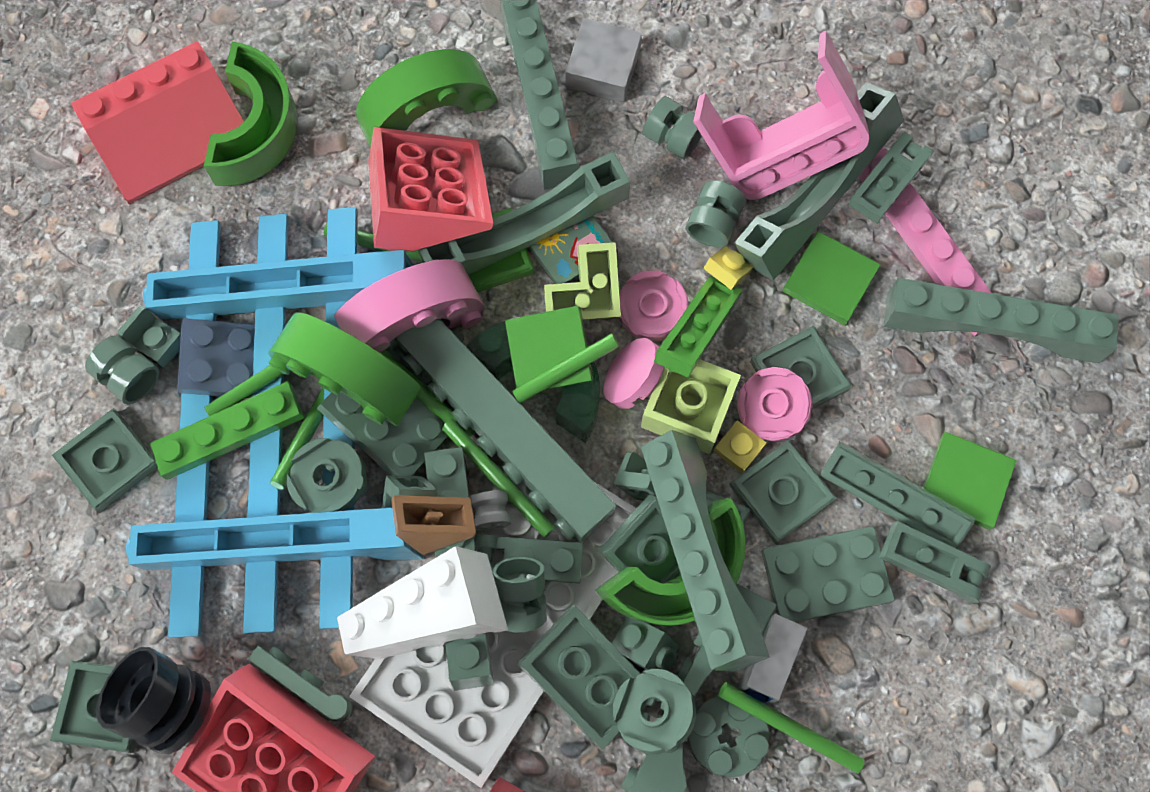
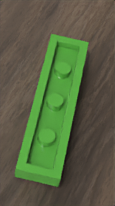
(697, 327)
(226, 430)

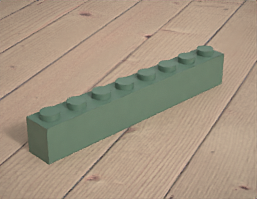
(505, 429)

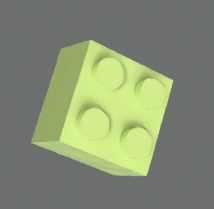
(691, 404)

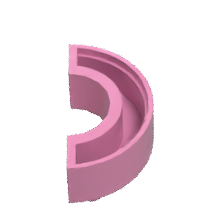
(409, 300)

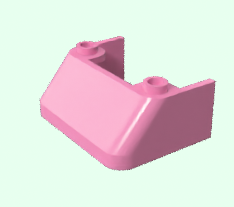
(796, 146)

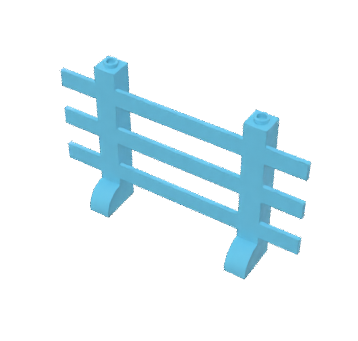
(265, 535)

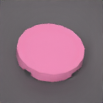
(652, 304)
(632, 374)
(775, 404)

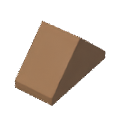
(432, 521)

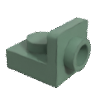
(151, 336)
(634, 477)
(406, 487)

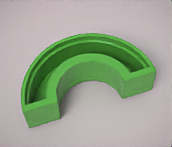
(422, 85)
(266, 133)
(344, 366)
(667, 602)

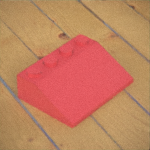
(158, 120)
(425, 189)
(268, 742)

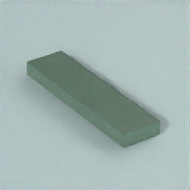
(896, 496)

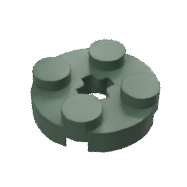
(347, 483)
(644, 690)
(719, 757)

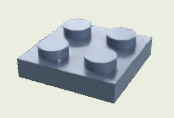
(214, 356)

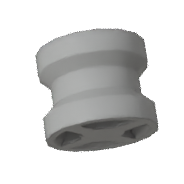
(490, 510)

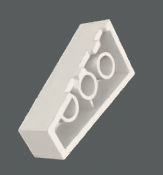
(428, 607)

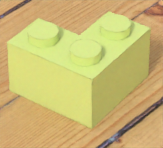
(597, 286)

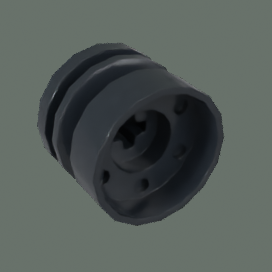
(154, 701)

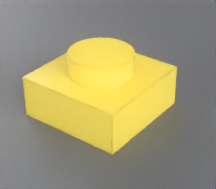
(728, 267)
(739, 447)

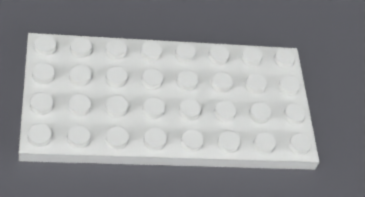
(478, 724)

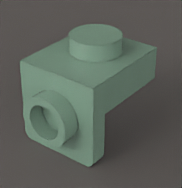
(645, 645)

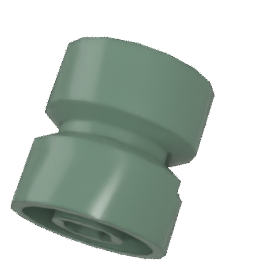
(684, 134)
(715, 213)
(126, 374)
(521, 594)

